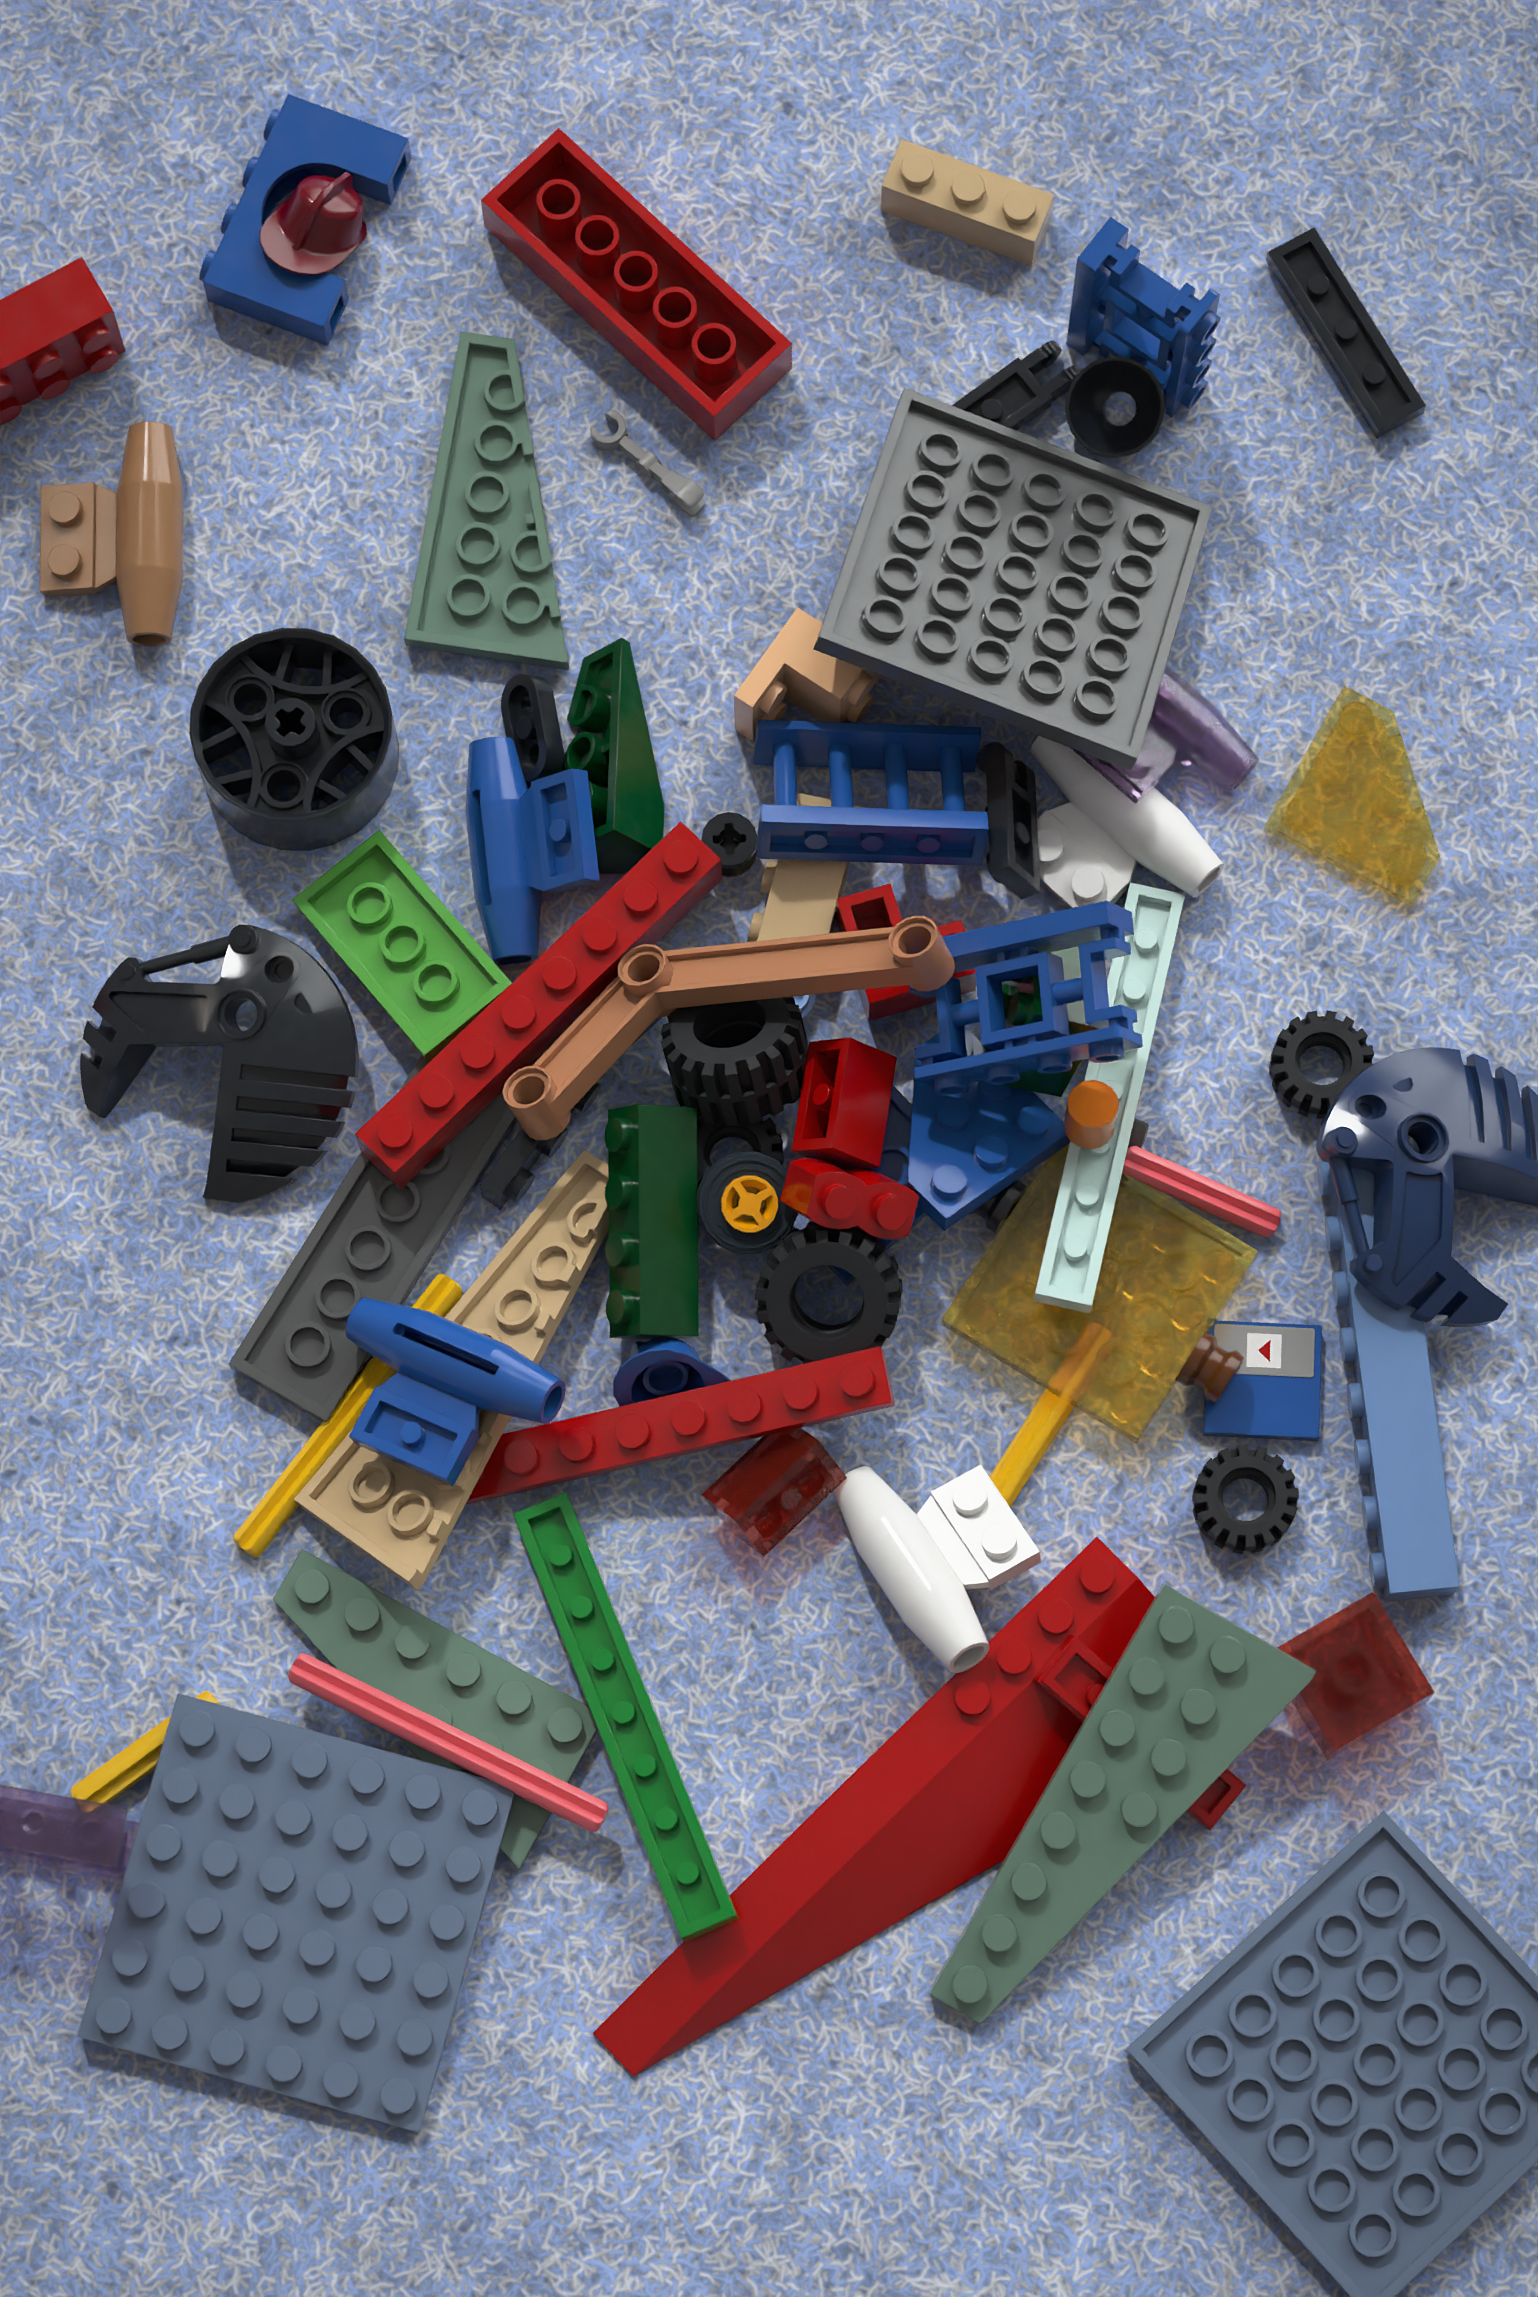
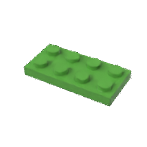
(402, 944)

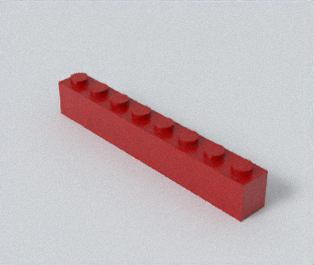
(538, 1006)

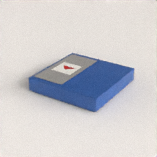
(1275, 1386)

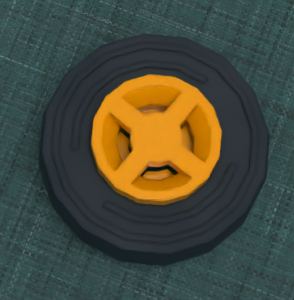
(735, 1228)

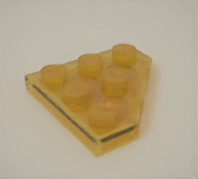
(1360, 801)

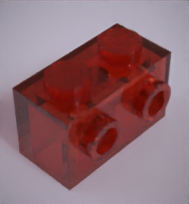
(774, 1487)

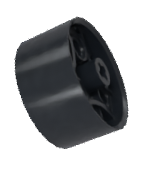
(295, 738)

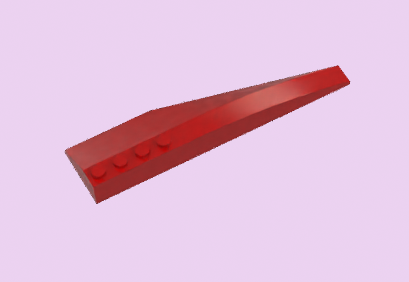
(902, 1828)

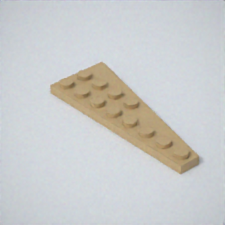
(518, 1300)

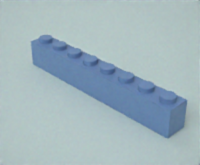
(1397, 1422)

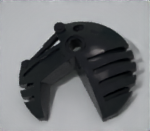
(276, 1080)

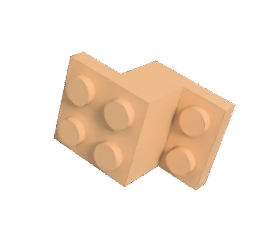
(807, 678)

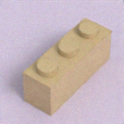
(966, 202)
(799, 893)

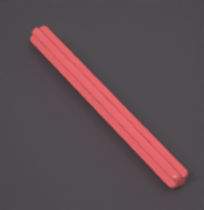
(448, 1742)

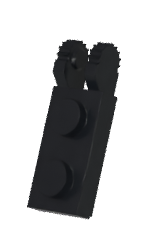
(1014, 394)

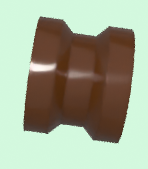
(1210, 1368)

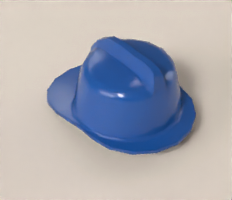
(660, 1370)

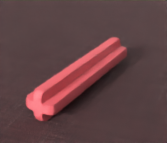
(1201, 1192)

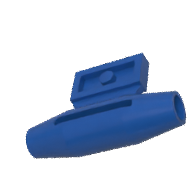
(523, 844)
(442, 1379)

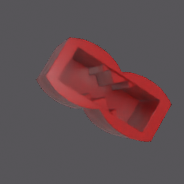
(849, 1198)

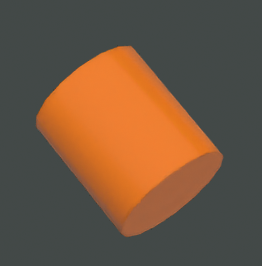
(1091, 1114)

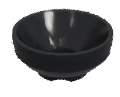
(1087, 407)

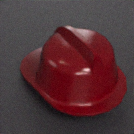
(315, 226)

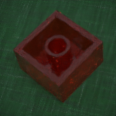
(1360, 1678)

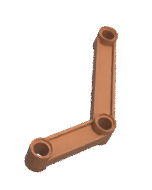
(658, 982)

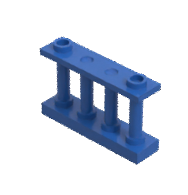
(869, 834)

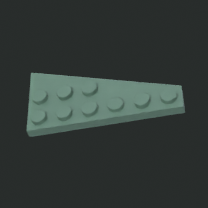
(485, 547)
(442, 1676)

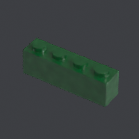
(652, 1222)

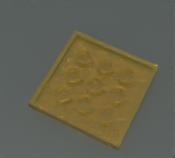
(1154, 1299)

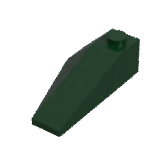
(618, 756)

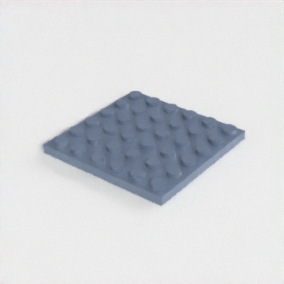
(297, 1912)
(1363, 2063)

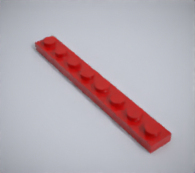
(686, 1423)

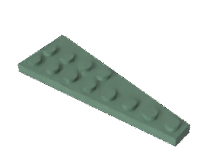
(1153, 1742)

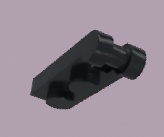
(1011, 821)

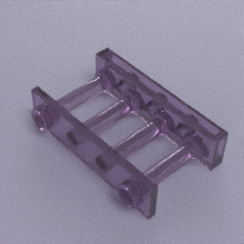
(65, 1833)

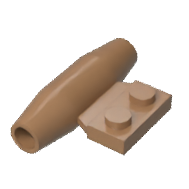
(121, 537)

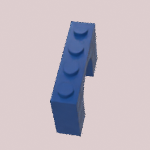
(299, 144)

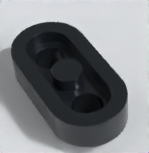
(533, 724)

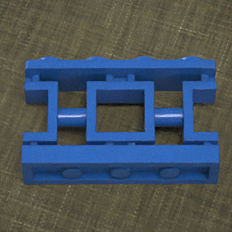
(1142, 317)
(1022, 951)

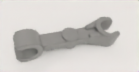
(680, 489)

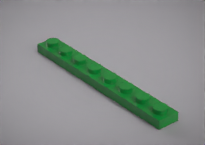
(625, 1717)

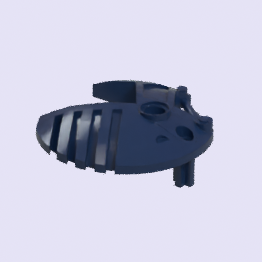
(1469, 1137)

